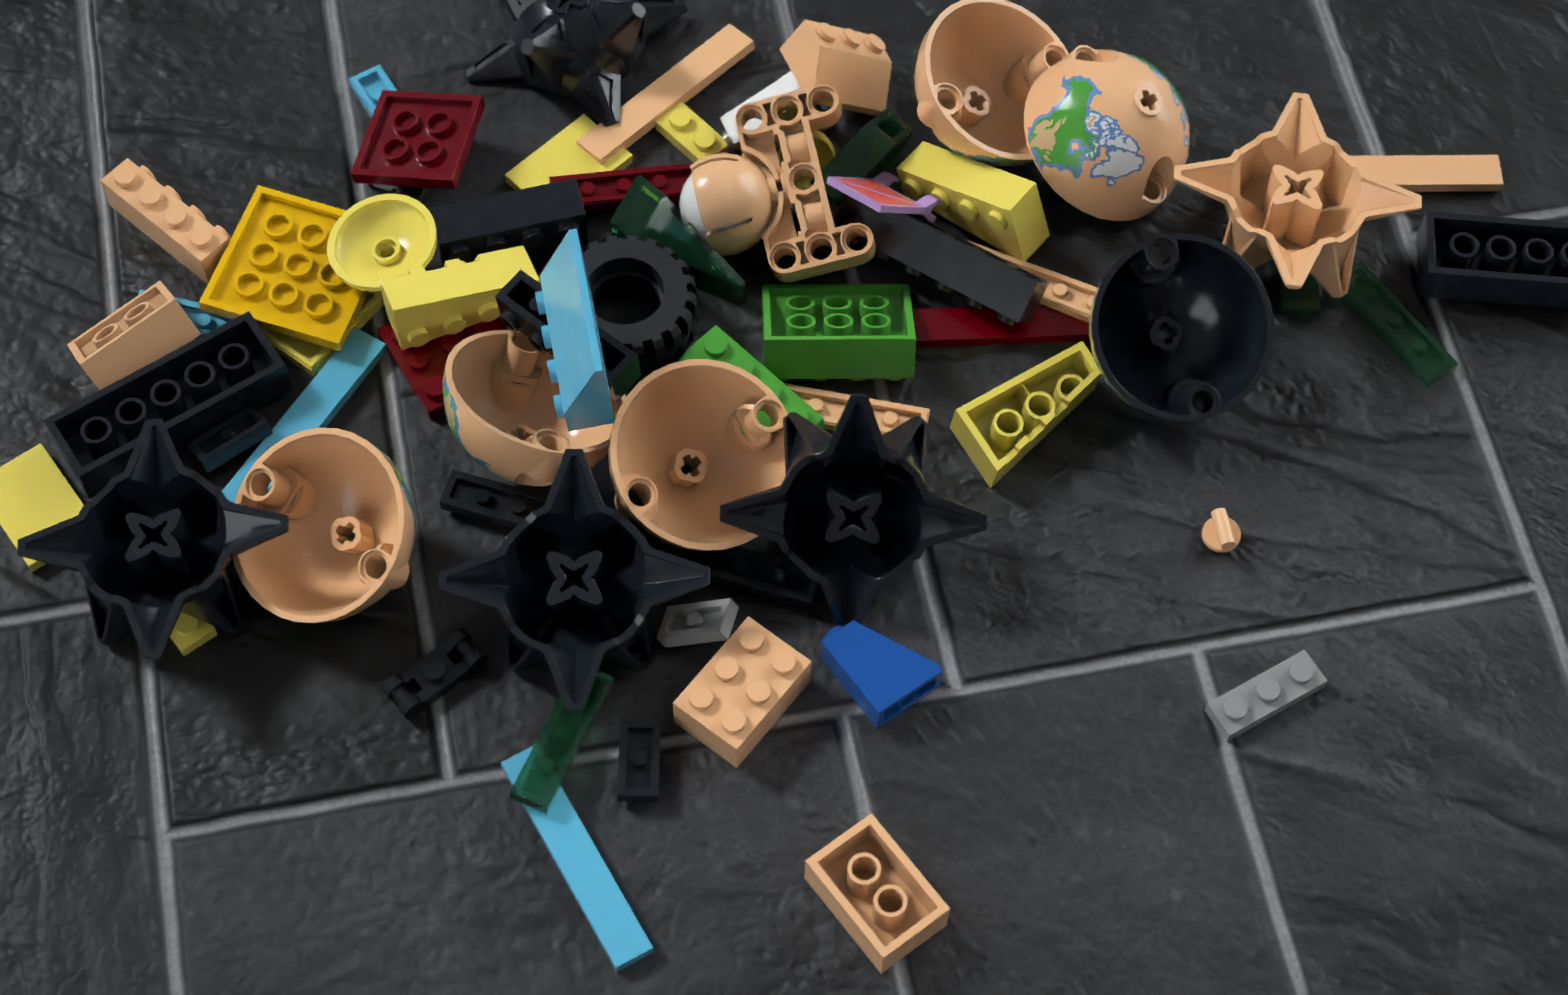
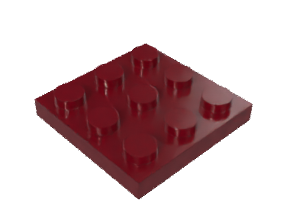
(418, 139)
(425, 365)

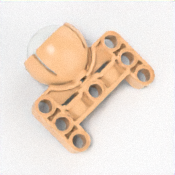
(739, 200)

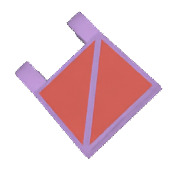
(878, 196)

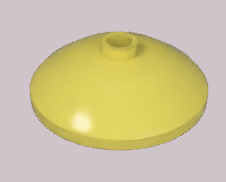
(373, 231)

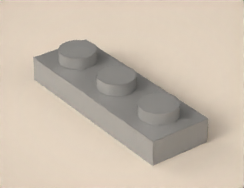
(1265, 695)

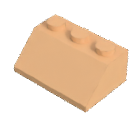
(842, 59)
(133, 336)

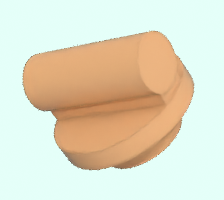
(1221, 532)

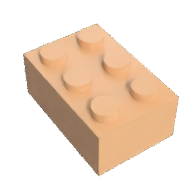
(742, 691)
(876, 893)

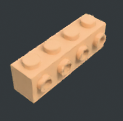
(165, 218)

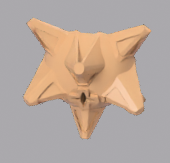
(1297, 199)

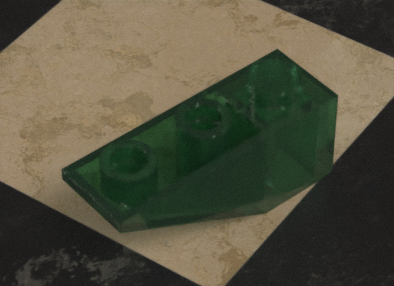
(868, 151)

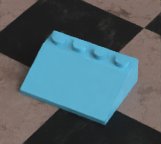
(574, 339)

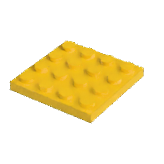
(283, 272)

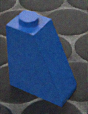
(878, 671)

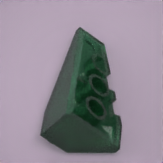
(648, 215)

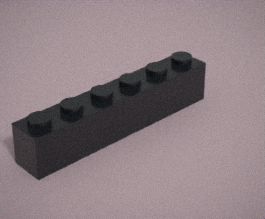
(948, 260)

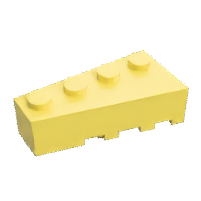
(978, 198)
(451, 297)
(1019, 413)

